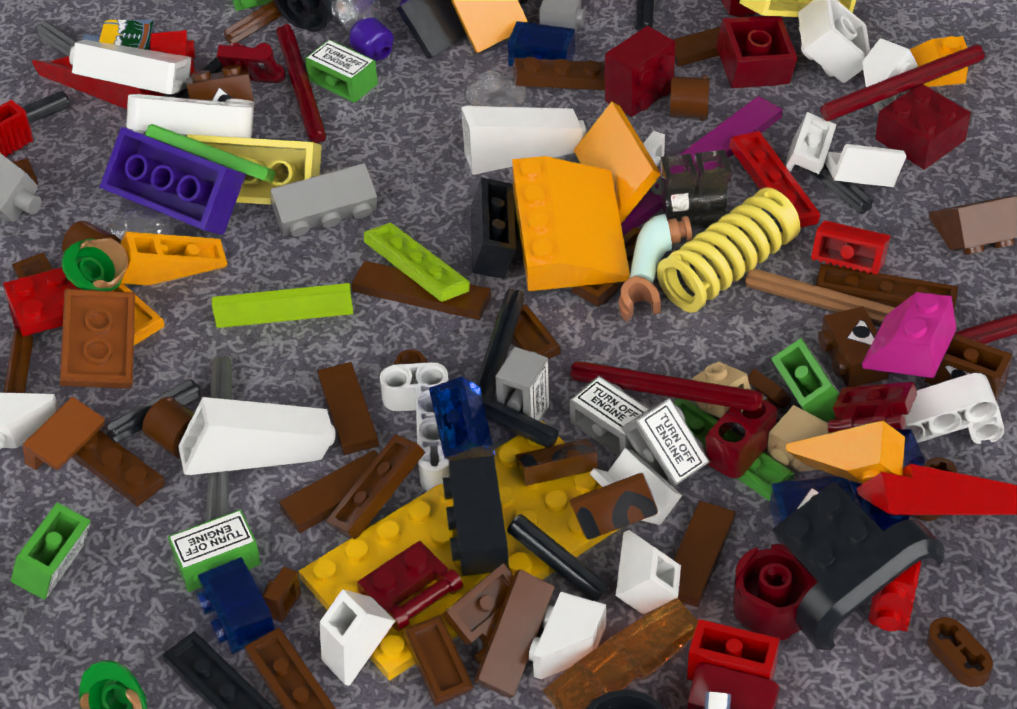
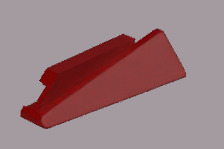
(61, 72)
(938, 492)

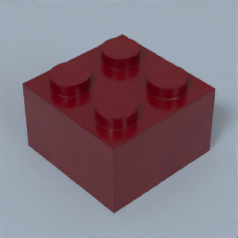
(756, 51)
(639, 70)
(922, 125)

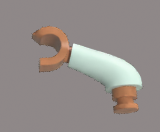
(651, 245)

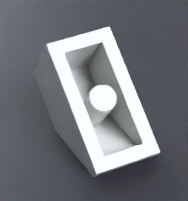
(23, 415)

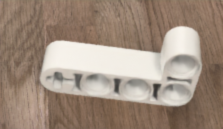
(191, 116)
(407, 389)
(955, 406)

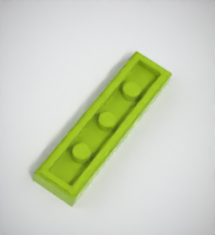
(416, 262)
(282, 305)

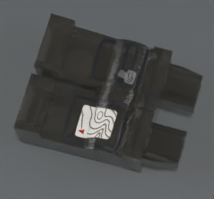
(696, 191)

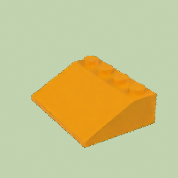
(568, 224)

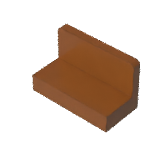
(62, 435)

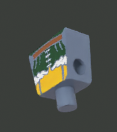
(125, 33)

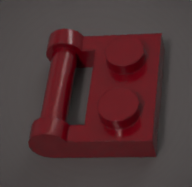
(249, 58)
(406, 576)

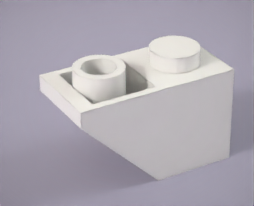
(884, 62)
(646, 575)
(352, 633)
(569, 634)

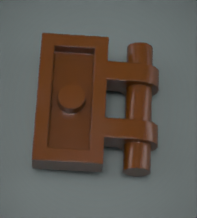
(479, 608)

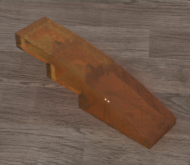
(623, 657)

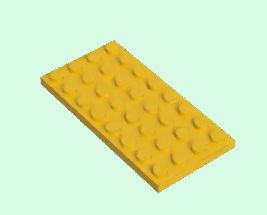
(426, 520)

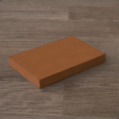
(97, 339)

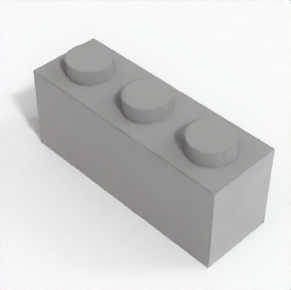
(324, 200)

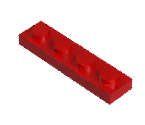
(770, 172)

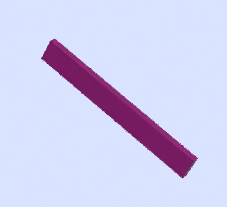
(753, 117)

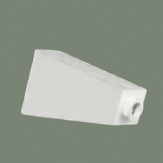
(131, 66)
(507, 133)
(252, 435)

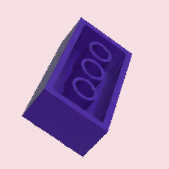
(172, 181)

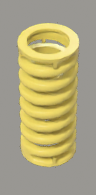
(742, 244)

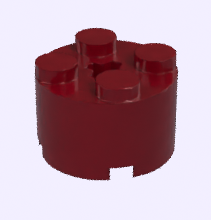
(769, 591)

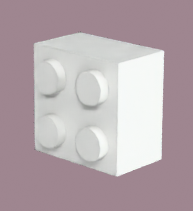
(833, 38)

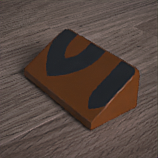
(557, 461)
(614, 506)

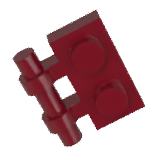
(873, 404)

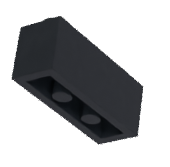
(493, 228)
(475, 515)

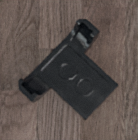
(847, 558)

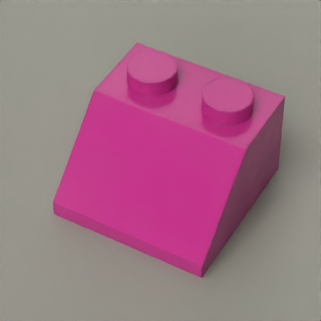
(913, 336)

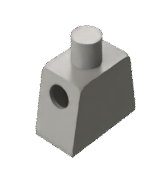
(16, 192)

